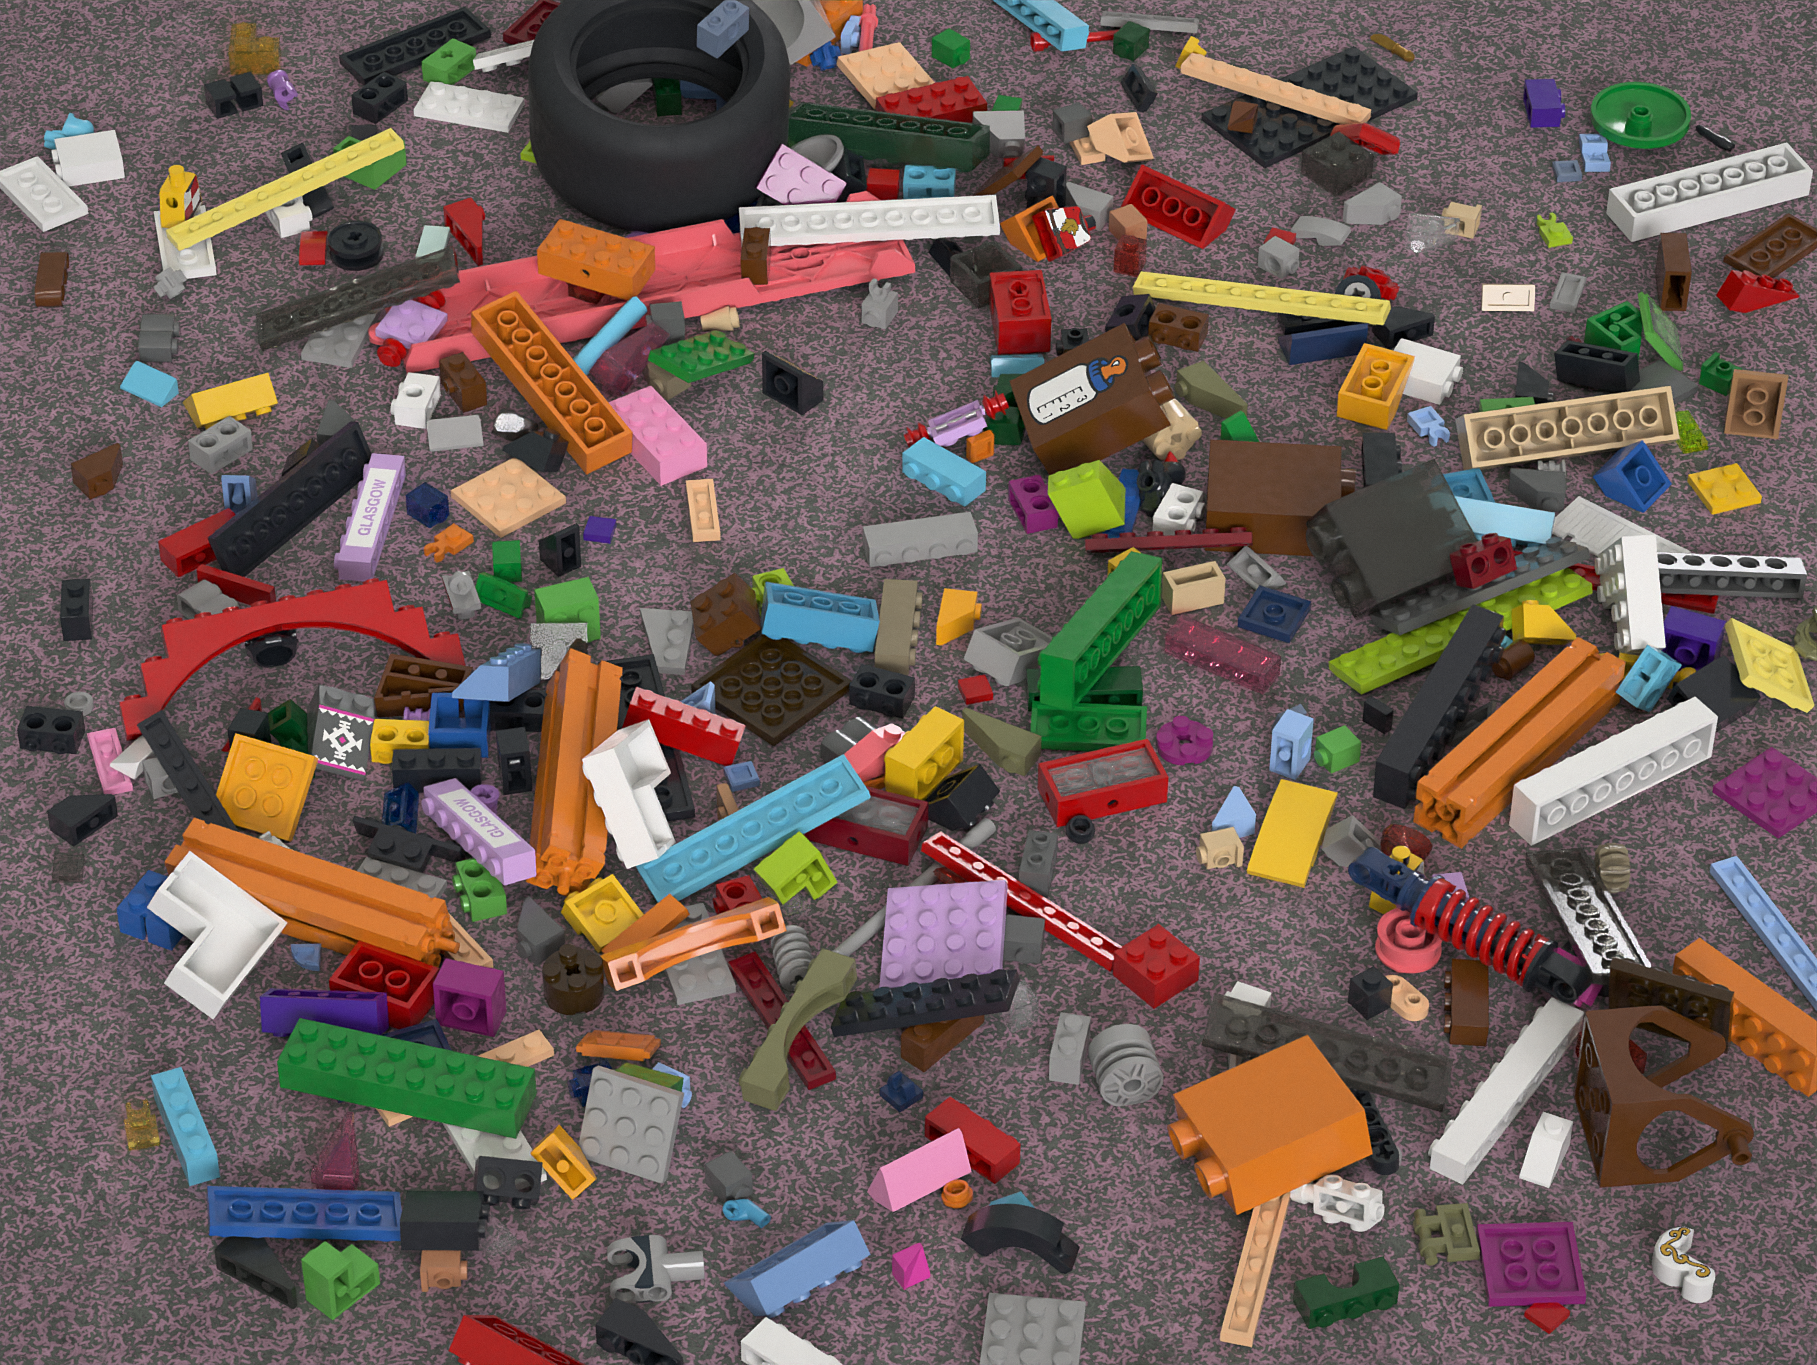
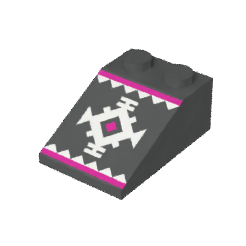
(340, 731)

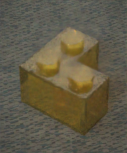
(253, 53)

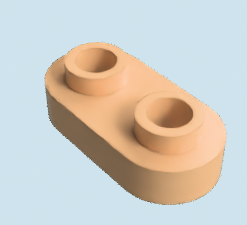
(1405, 996)

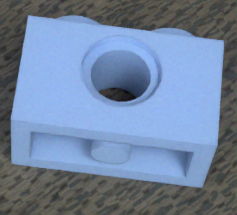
(1291, 744)

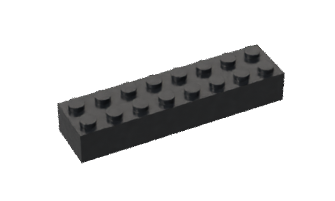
(1439, 706)

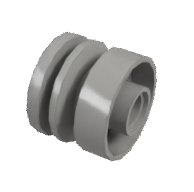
(1125, 1065)

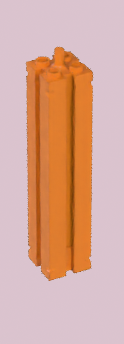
(1518, 741)
(566, 820)
(321, 898)

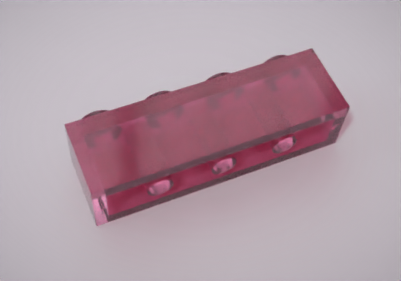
(1222, 654)

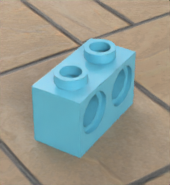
(928, 182)
(1648, 678)

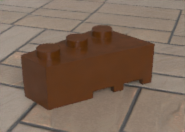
(412, 681)

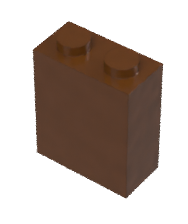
(1673, 271)

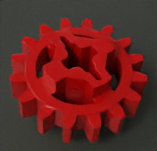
(1387, 288)

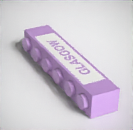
(370, 517)
(479, 831)

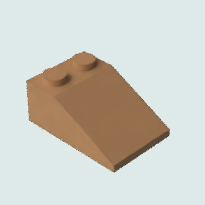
(1755, 404)

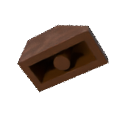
(98, 471)

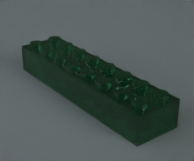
(894, 136)

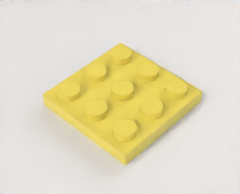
(1769, 665)

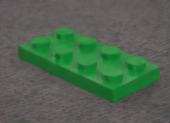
(701, 356)
(1088, 725)

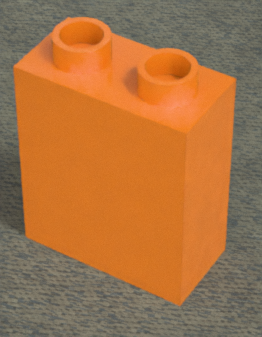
(1269, 1126)

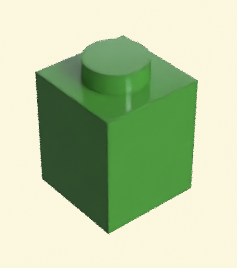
(1337, 749)

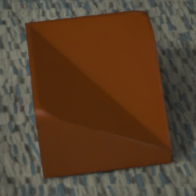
(1243, 117)

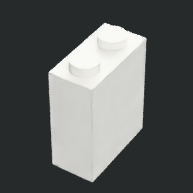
(88, 158)
(1431, 372)

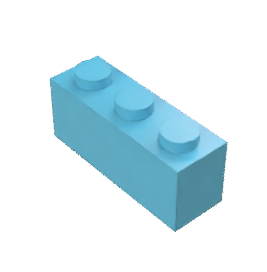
(944, 471)

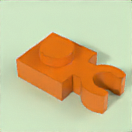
(450, 540)

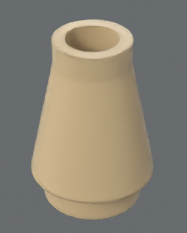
(721, 320)

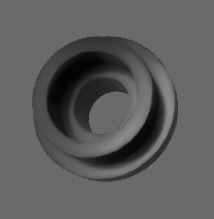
(1082, 823)

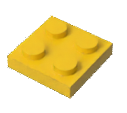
(1724, 488)

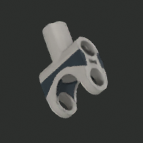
(653, 1268)

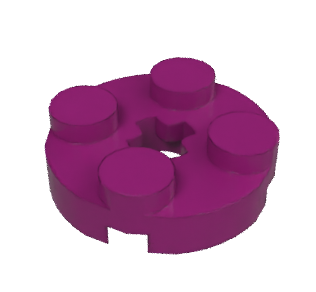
(1180, 729)

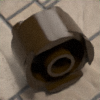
(573, 980)

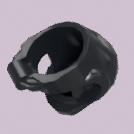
(273, 648)

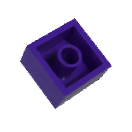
(1692, 638)

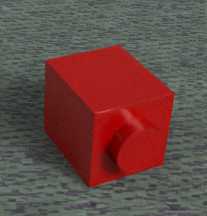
(883, 183)

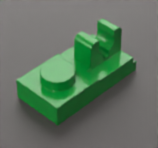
(502, 595)

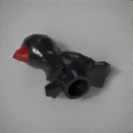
(1156, 481)

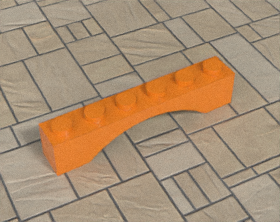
(734, 927)

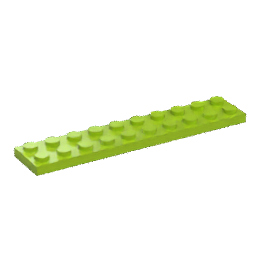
(1405, 653)

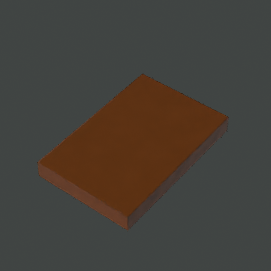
(1009, 173)

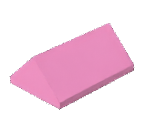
(921, 1172)

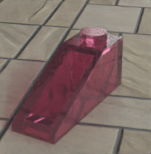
(625, 360)
(339, 1159)

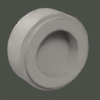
(79, 702)

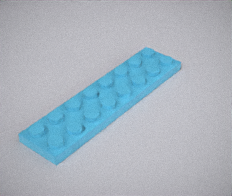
(754, 830)

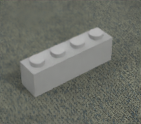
(920, 539)

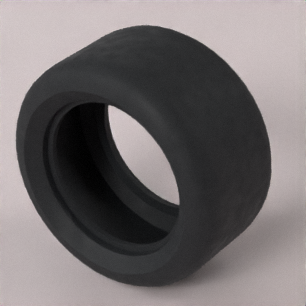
(645, 172)

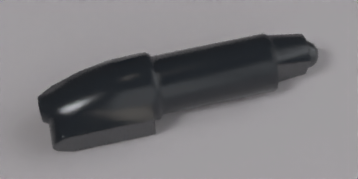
(1717, 140)

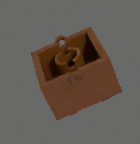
(725, 615)

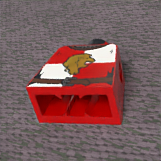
(1062, 230)

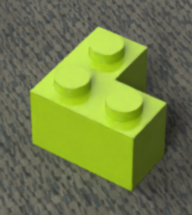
(794, 868)

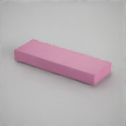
(105, 748)

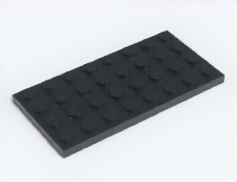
(1286, 131)

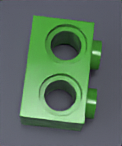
(480, 891)

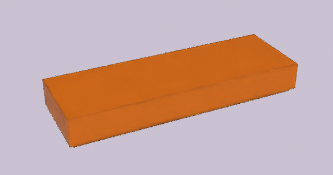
(656, 921)

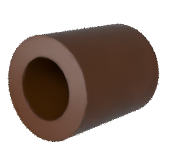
(1514, 659)

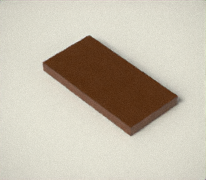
(1774, 247)

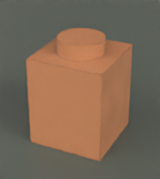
(1127, 221)

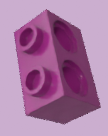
(1032, 504)

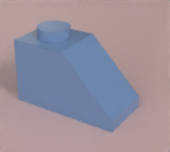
(238, 491)

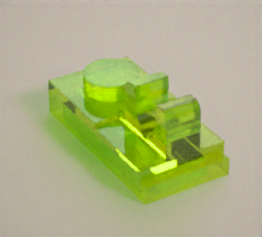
(1689, 433)

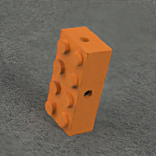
(596, 260)

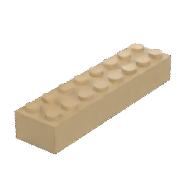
(1566, 428)

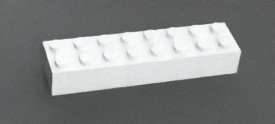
(1709, 192)
(1612, 770)

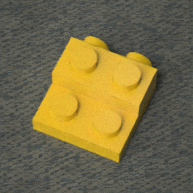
(601, 911)

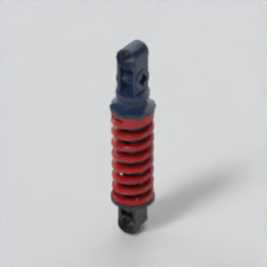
(1471, 929)

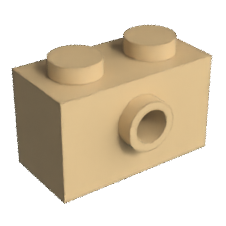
(1193, 587)

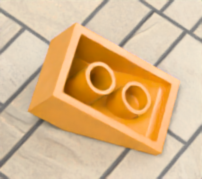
(1374, 386)

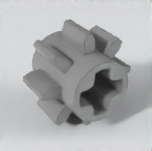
(170, 283)

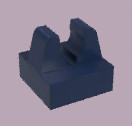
(900, 1091)

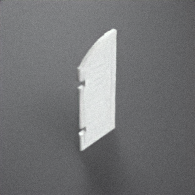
(1599, 528)

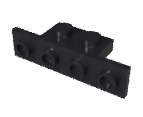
(404, 848)

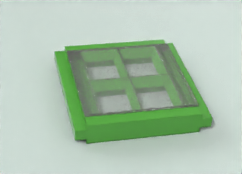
(1660, 331)

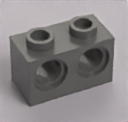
(1039, 861)

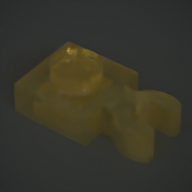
(141, 1127)

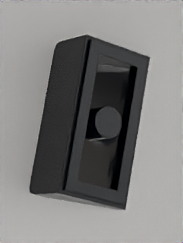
(942, 252)

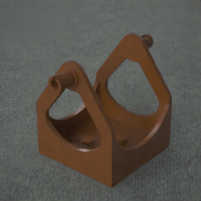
(1620, 1102)

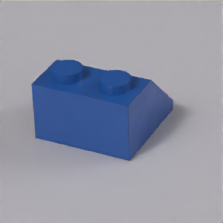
(1633, 477)

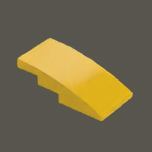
(1292, 833)

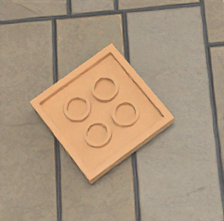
(883, 71)
(508, 497)

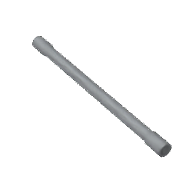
(973, 839)

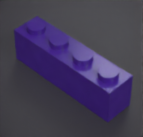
(345, 1009)

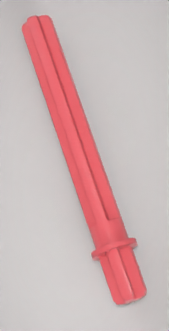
(868, 24)

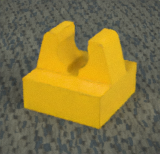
(1190, 47)

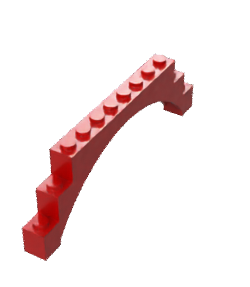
(357, 609)

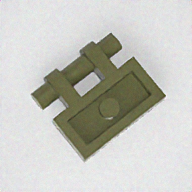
(1456, 1233)

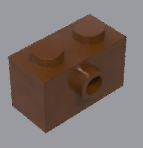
(463, 382)

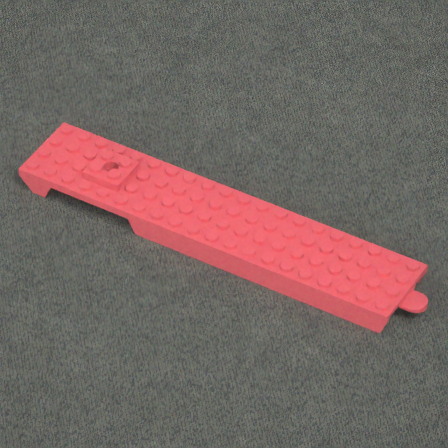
(691, 266)

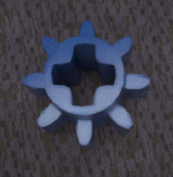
(825, 56)

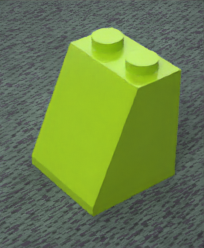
(1088, 499)

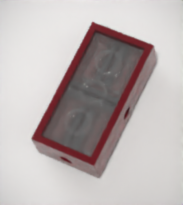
(880, 827)

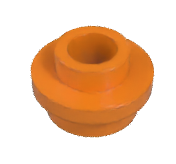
(957, 1194)

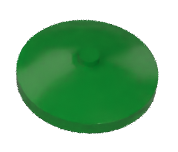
(1640, 115)

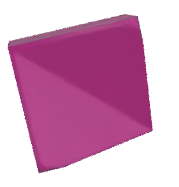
(910, 1266)

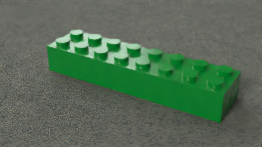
(1100, 630)
(407, 1078)

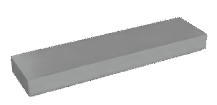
(1153, 22)

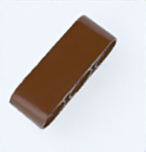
(51, 279)

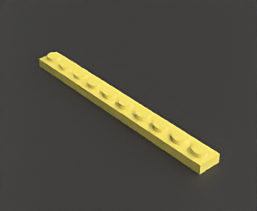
(284, 189)
(1263, 298)

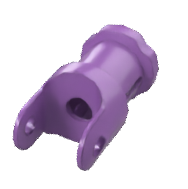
(282, 88)

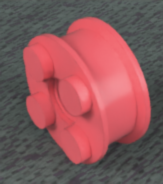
(1405, 946)

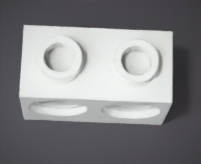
(1179, 510)

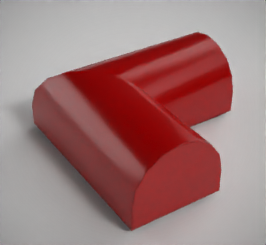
(1370, 137)

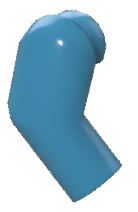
(745, 1210)

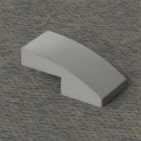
(1324, 230)

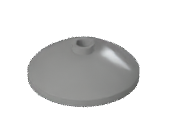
(822, 150)

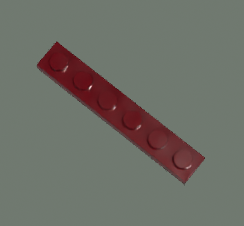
(1181, 540)
(768, 1001)

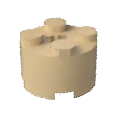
(1177, 437)

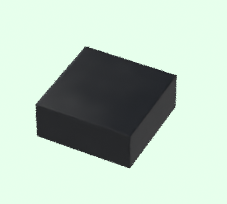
(1377, 715)

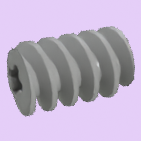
(791, 955)

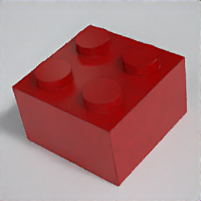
(1156, 966)

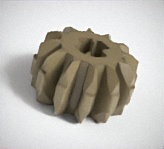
(1613, 866)

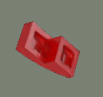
(313, 248)

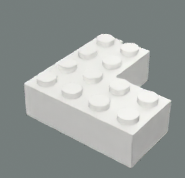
(1633, 592)
(624, 781)
(227, 931)

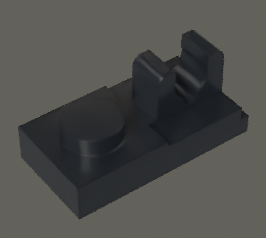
(1139, 88)

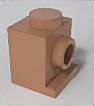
(442, 1269)

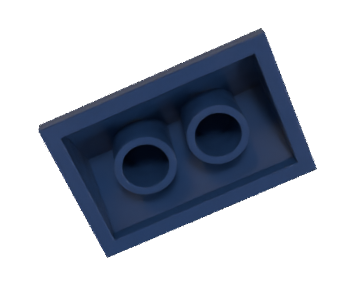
(1323, 344)

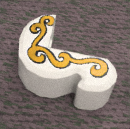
(1679, 1269)

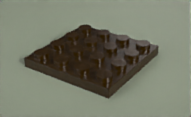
(773, 687)
(1654, 986)

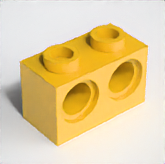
(397, 734)

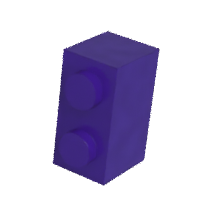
(1543, 103)

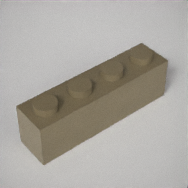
(897, 625)

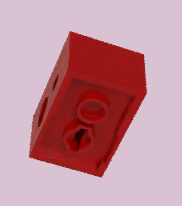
(1020, 312)

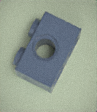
(722, 27)

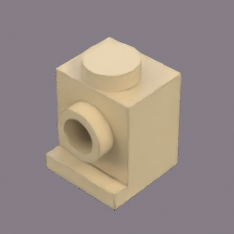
(1468, 215)
(1220, 849)

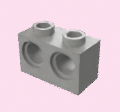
(220, 445)

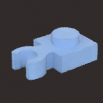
(850, 35)
(1428, 422)

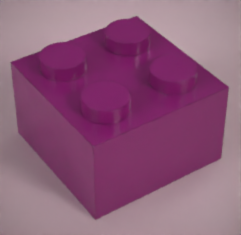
(470, 997)

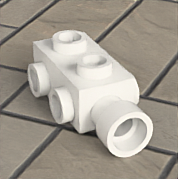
(1342, 1201)

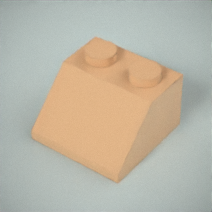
(1120, 137)

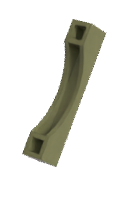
(825, 984)

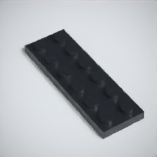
(412, 46)
(926, 1002)

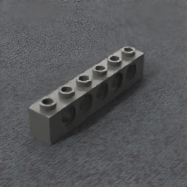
(1731, 575)

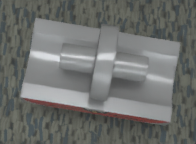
(461, 594)

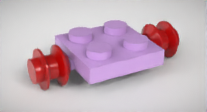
(408, 325)
(959, 422)

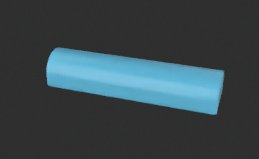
(610, 333)

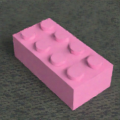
(660, 436)

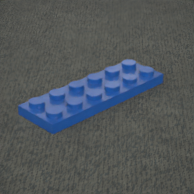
(303, 1213)

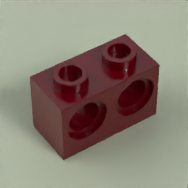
(1483, 561)

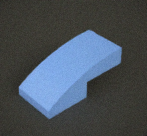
(1594, 153)

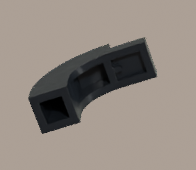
(1020, 1227)

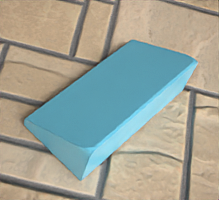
(1014, 363)
(150, 384)

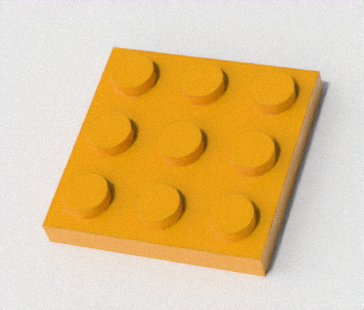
(265, 786)

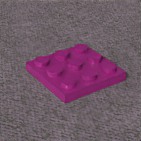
(1771, 792)
(1530, 1263)

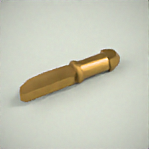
(1392, 46)

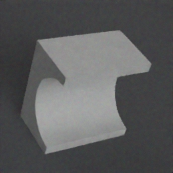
(800, 24)

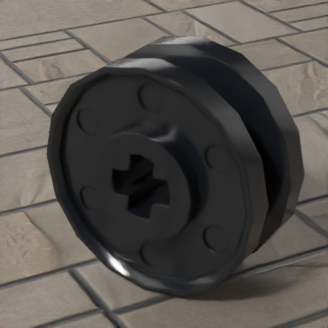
(355, 245)

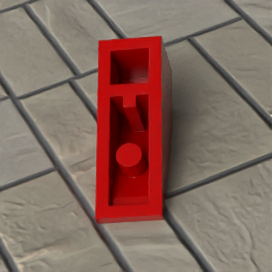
(466, 225)

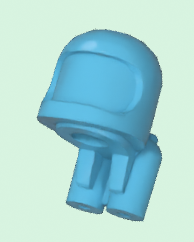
(72, 127)

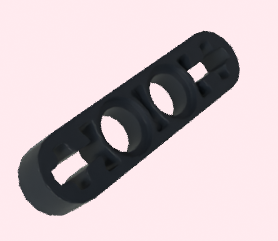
(1378, 1130)

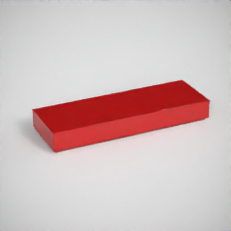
(236, 586)

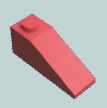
(869, 752)

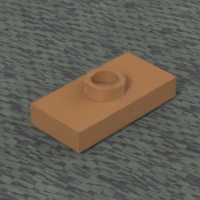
(725, 801)

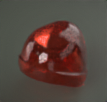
(1399, 835)

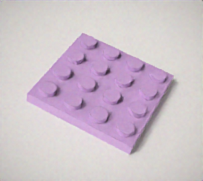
(943, 931)

